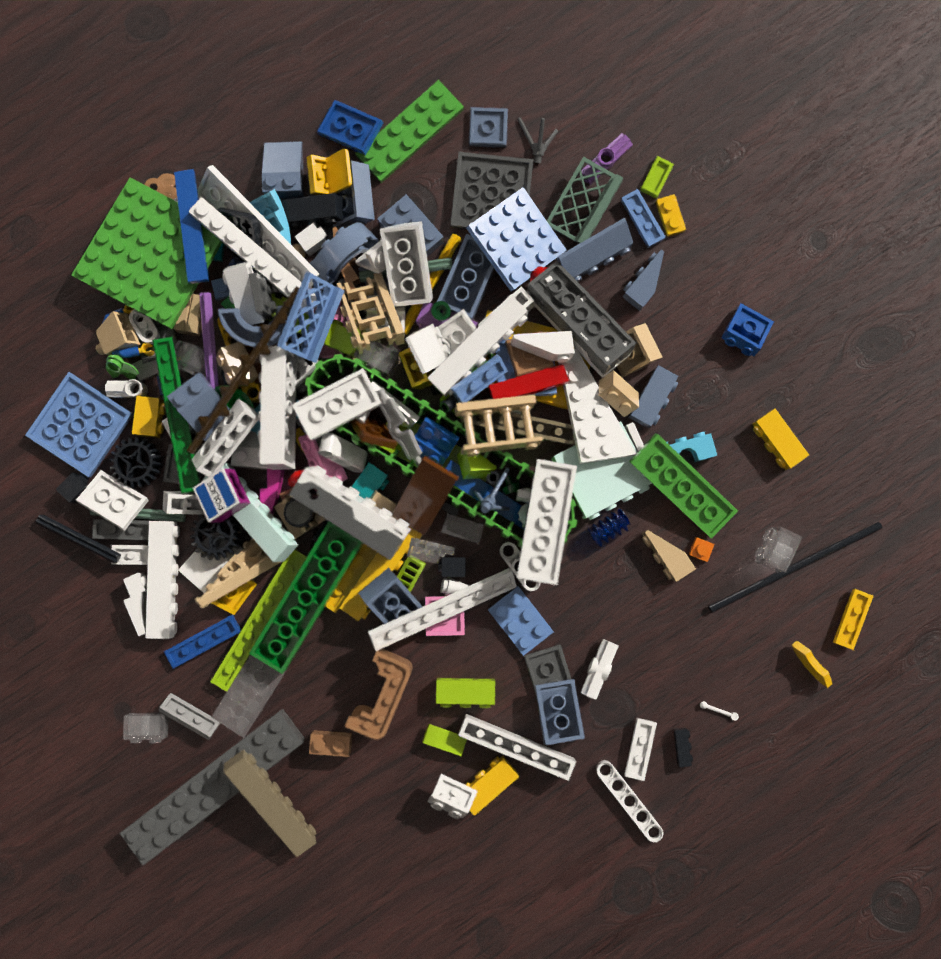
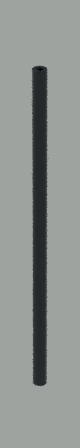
(796, 566)

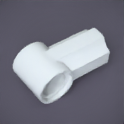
(125, 389)

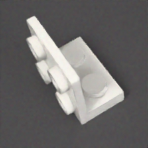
(452, 797)

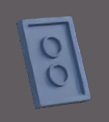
(520, 620)

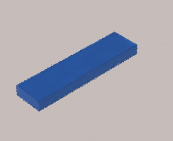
(202, 641)

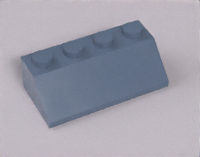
(597, 250)

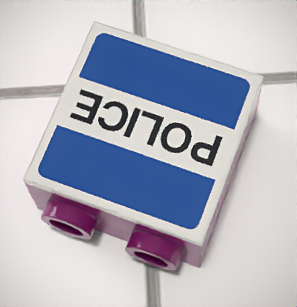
(221, 495)

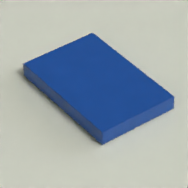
(350, 127)

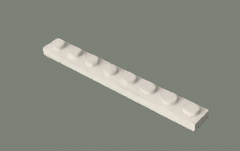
(246, 249)
(442, 609)

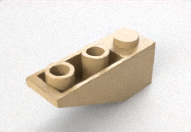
(672, 558)

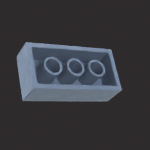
(467, 279)

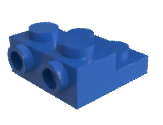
(747, 330)
(435, 441)

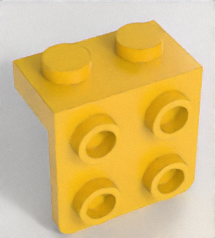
(329, 173)

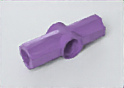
(614, 151)

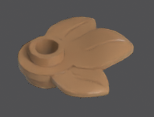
(165, 185)

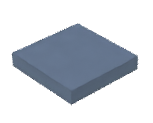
(488, 127)

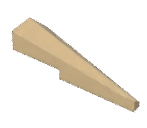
(237, 571)

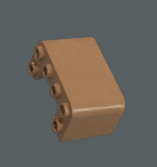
(375, 721)

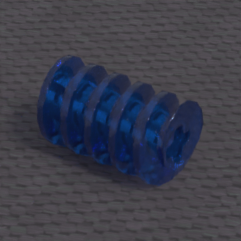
(610, 527)

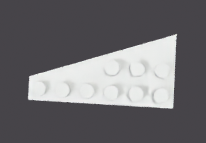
(593, 423)

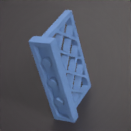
(319, 321)

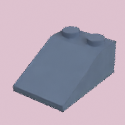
(283, 169)
(196, 399)
(559, 712)

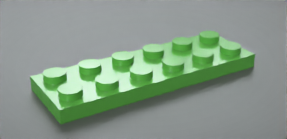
(411, 130)
(683, 485)

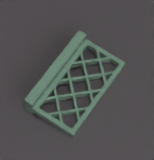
(600, 205)

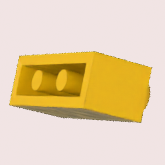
(779, 439)
(491, 782)

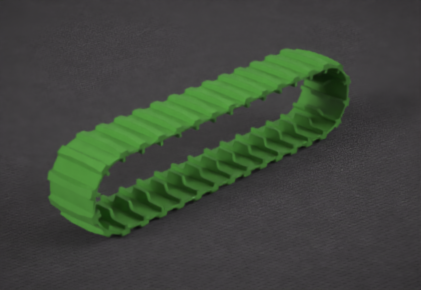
(341, 362)

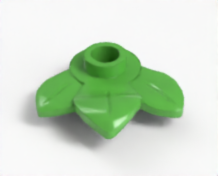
(115, 366)

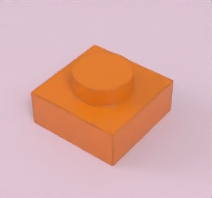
(701, 549)

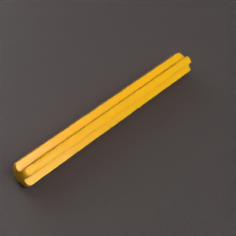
(447, 252)

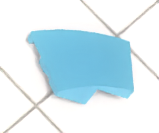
(272, 210)

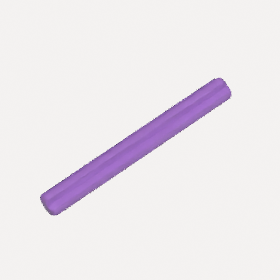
(208, 338)

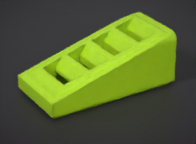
(421, 564)

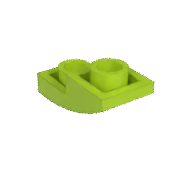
(444, 740)

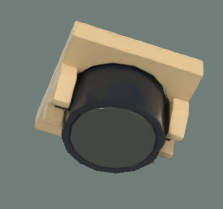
(297, 516)

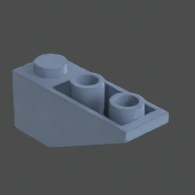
(645, 285)

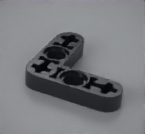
(247, 223)

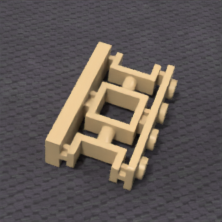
(384, 309)

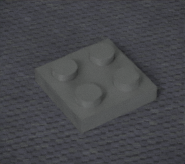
(262, 296)

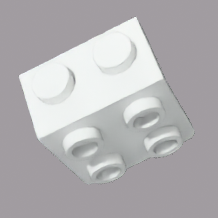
(373, 259)

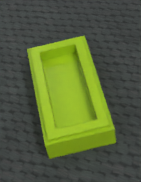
(656, 177)

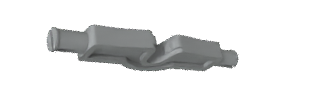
(395, 418)

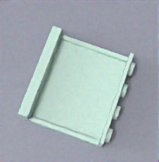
(603, 482)

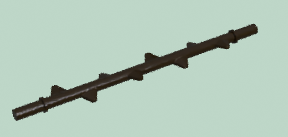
(241, 379)

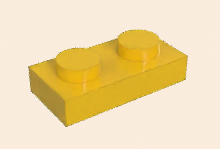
(670, 215)

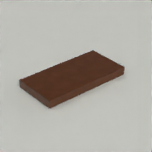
(425, 495)

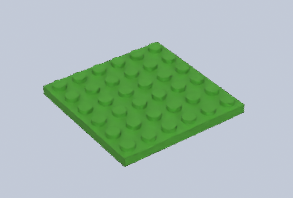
(141, 255)

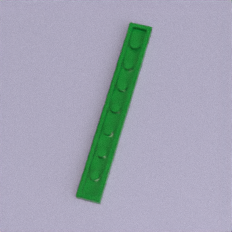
(178, 426)

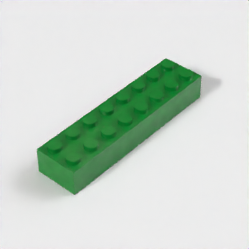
(306, 597)

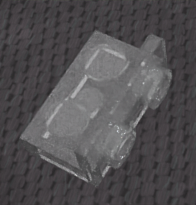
(428, 550)

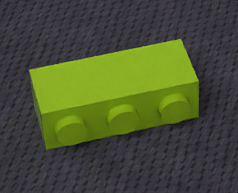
(465, 692)

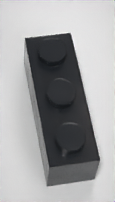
(682, 747)

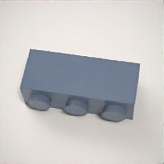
(654, 397)

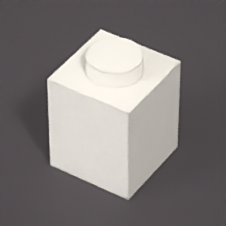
(311, 239)

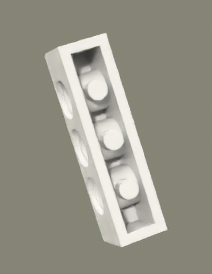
(225, 439)

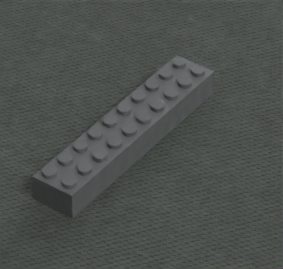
(208, 789)

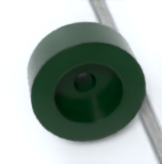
(437, 307)
(510, 486)

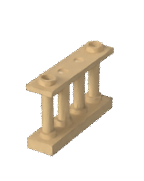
(505, 407)

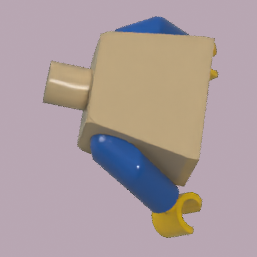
(119, 337)

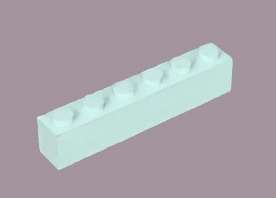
(264, 526)

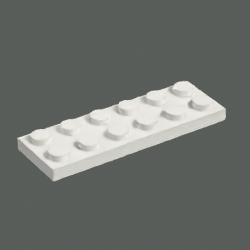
(546, 522)

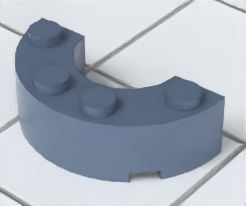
(341, 250)
(244, 332)

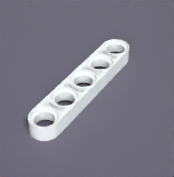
(632, 810)

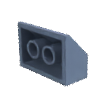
(357, 198)

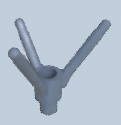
(489, 501)

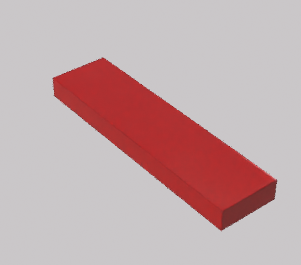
(530, 383)

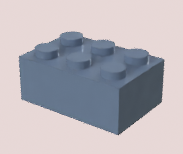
(407, 212)
(389, 597)

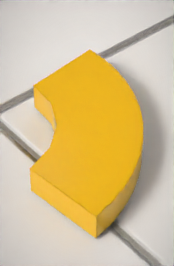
(812, 665)

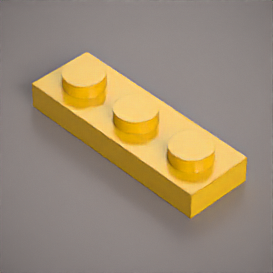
(853, 619)

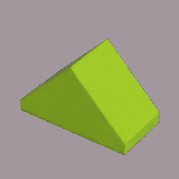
(475, 466)

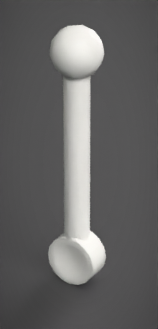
(734, 716)

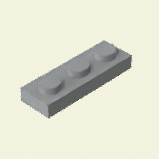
(189, 716)

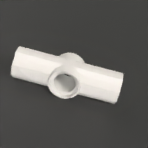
(599, 669)

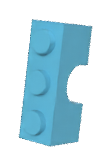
(700, 446)

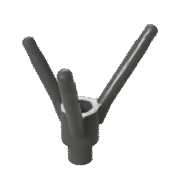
(537, 148)

